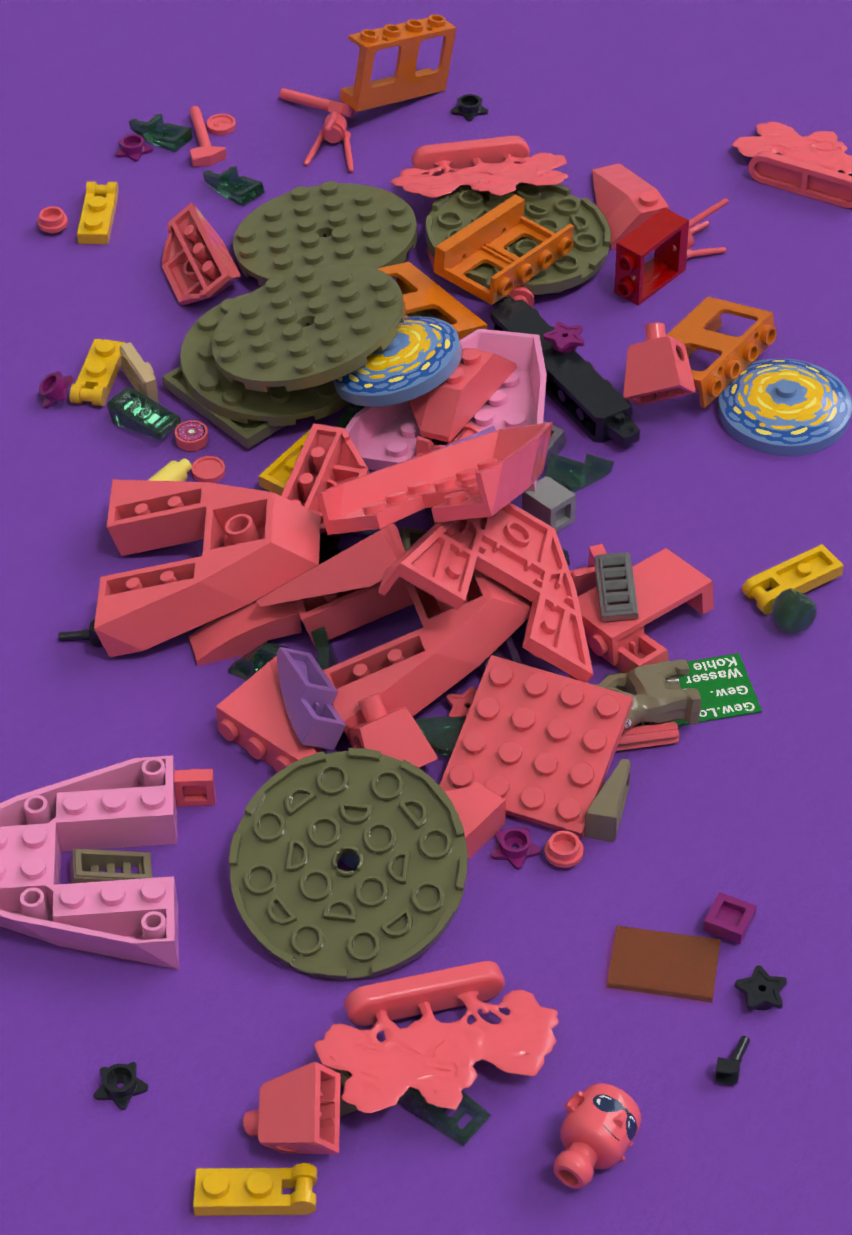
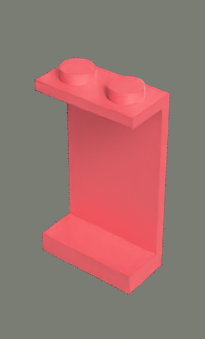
(660, 586)

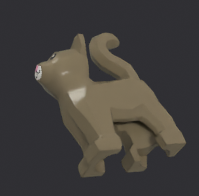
(657, 693)

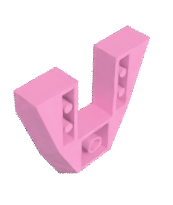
(98, 810)

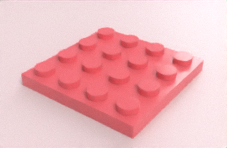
(538, 743)

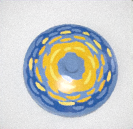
(411, 366)
(785, 407)

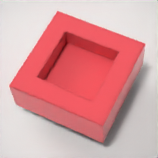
(195, 787)

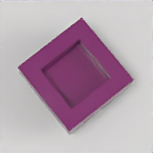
(729, 918)

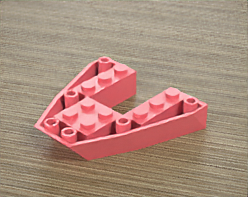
(249, 550)
(423, 662)

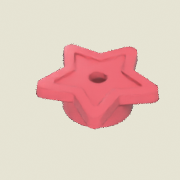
(459, 701)

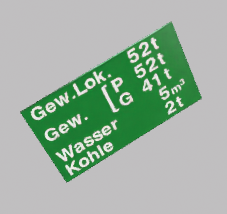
(722, 688)

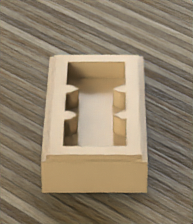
(138, 372)

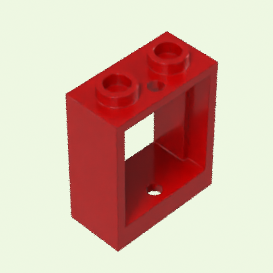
(659, 233)

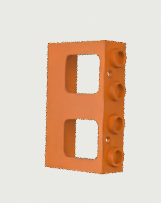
(406, 82)
(486, 243)
(423, 294)
(736, 353)

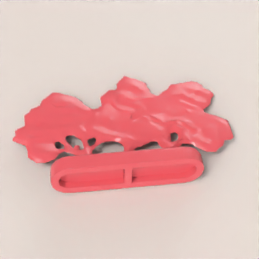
(481, 163)
(806, 165)
(431, 1053)

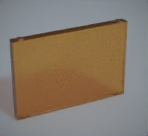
(664, 963)

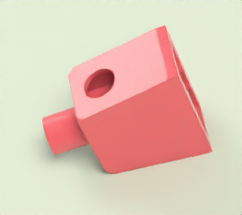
(657, 368)
(391, 732)
(298, 1112)

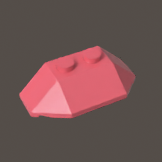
(196, 258)
(455, 401)
(323, 462)

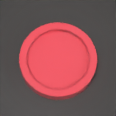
(221, 124)
(208, 469)

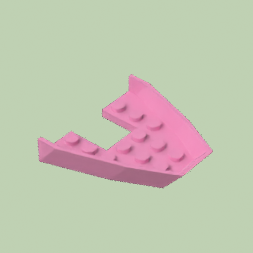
(390, 432)

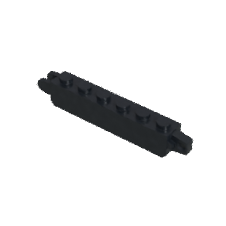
(572, 380)

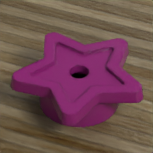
(133, 147)
(564, 337)
(54, 388)
(515, 837)

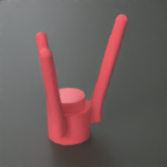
(333, 131)
(694, 229)

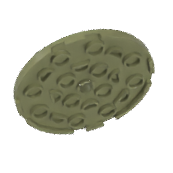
(545, 205)
(359, 222)
(349, 317)
(233, 399)
(351, 920)

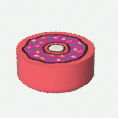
(191, 435)

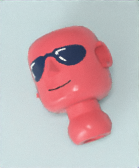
(595, 1132)

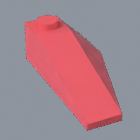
(624, 199)
(349, 570)

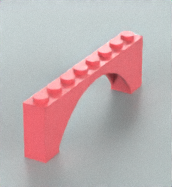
(259, 723)

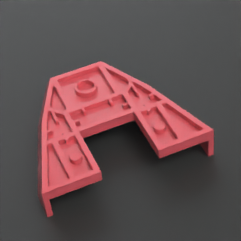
(457, 481)
(519, 555)

